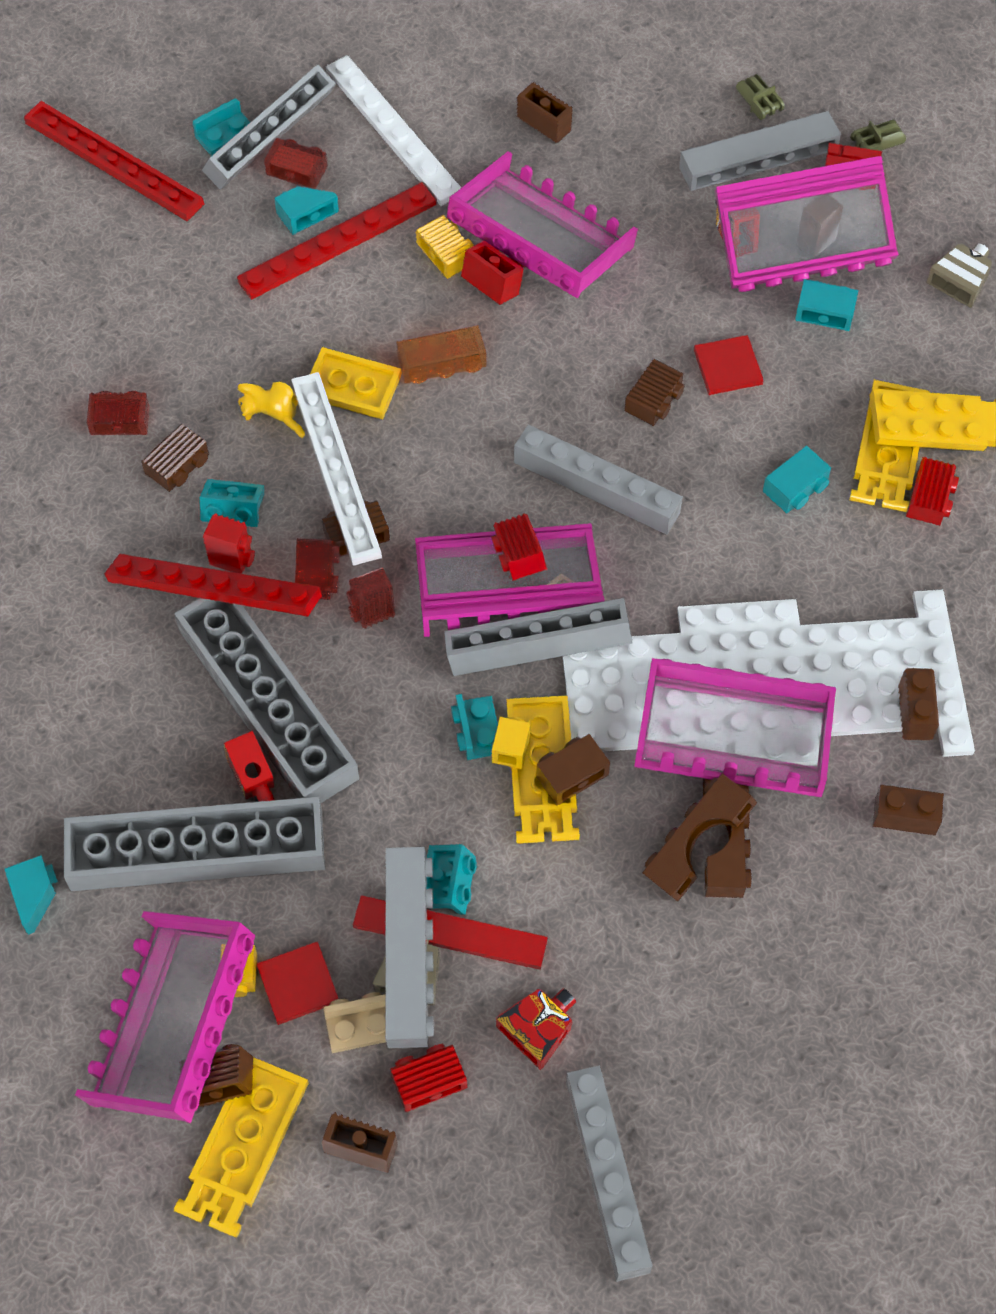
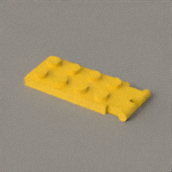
(933, 420)
(884, 469)
(548, 734)
(242, 1148)

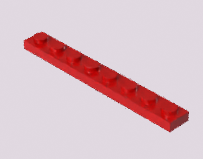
(114, 161)
(336, 241)
(214, 584)

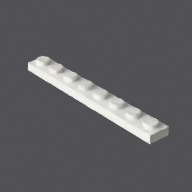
(393, 129)
(336, 469)

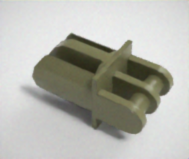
(760, 96)
(879, 136)

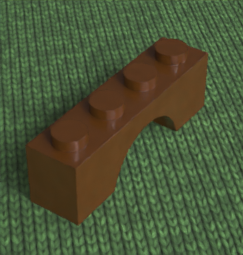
(721, 805)
(726, 869)

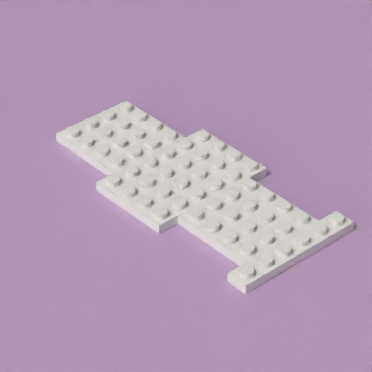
(766, 638)

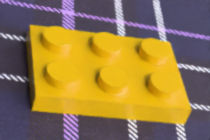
(357, 382)

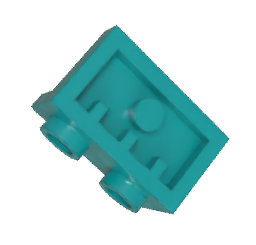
(219, 126)
(232, 500)
(477, 725)
(451, 876)

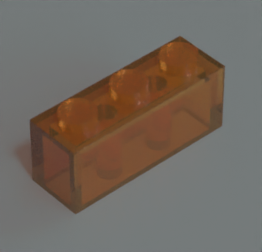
(441, 354)

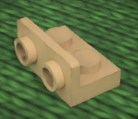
(356, 1022)

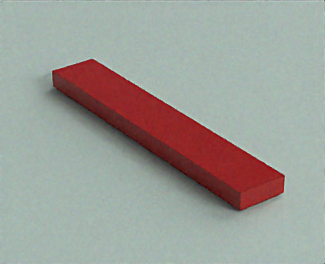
(463, 935)

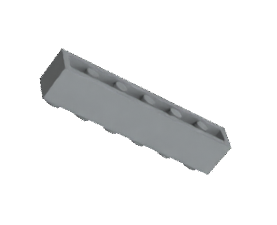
(268, 126)
(758, 150)
(597, 479)
(538, 637)
(407, 948)
(608, 1174)

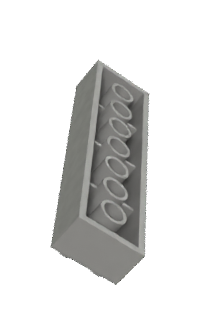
(268, 698)
(193, 844)

